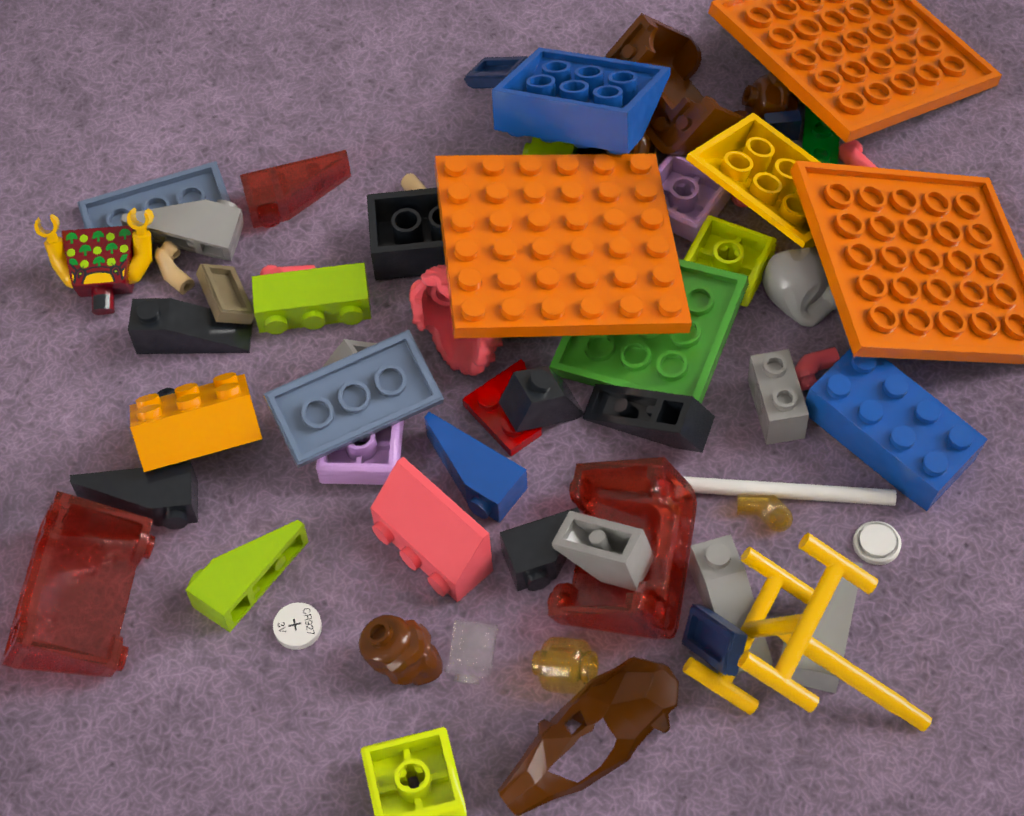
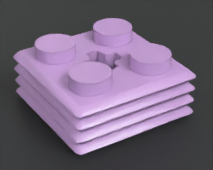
(689, 196)
(363, 463)

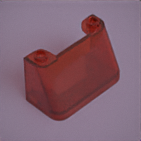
(644, 496)
(78, 589)

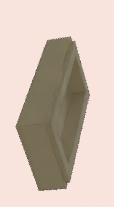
(225, 294)

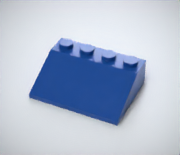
(579, 99)

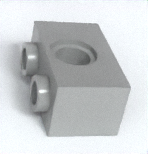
(777, 397)

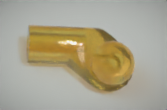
(768, 508)

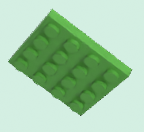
(662, 361)

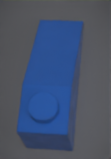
(483, 476)

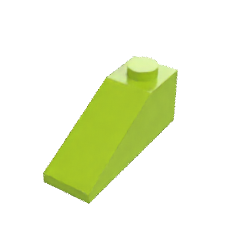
(241, 576)

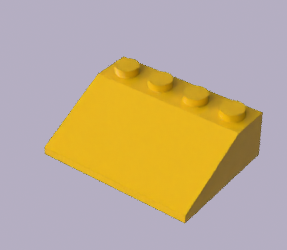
(755, 167)

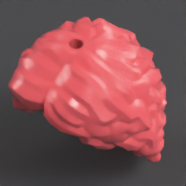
(432, 312)

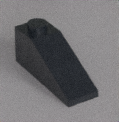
(183, 328)
(652, 415)
(161, 494)

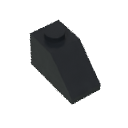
(538, 399)
(531, 554)

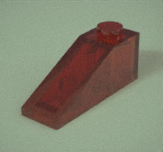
(288, 189)

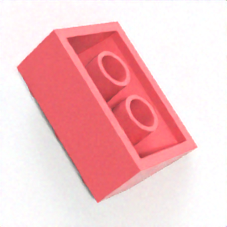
(431, 532)

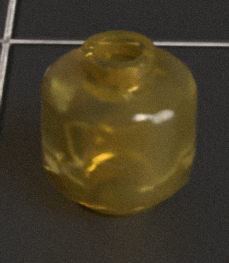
(565, 665)

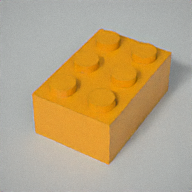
(193, 421)

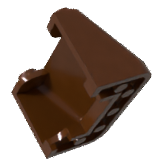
(682, 115)

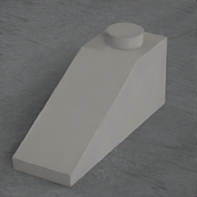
(197, 227)
(725, 585)
(831, 632)

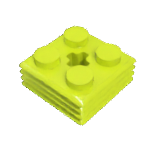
(734, 250)
(419, 755)

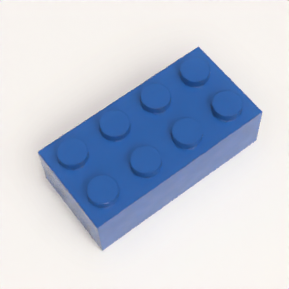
(894, 426)

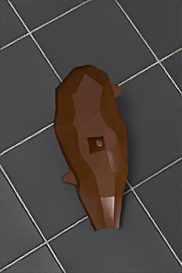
(630, 701)

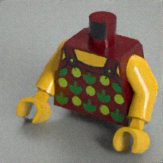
(100, 259)

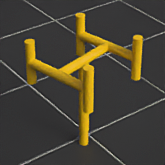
(797, 634)

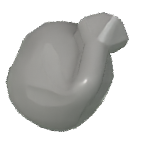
(799, 286)

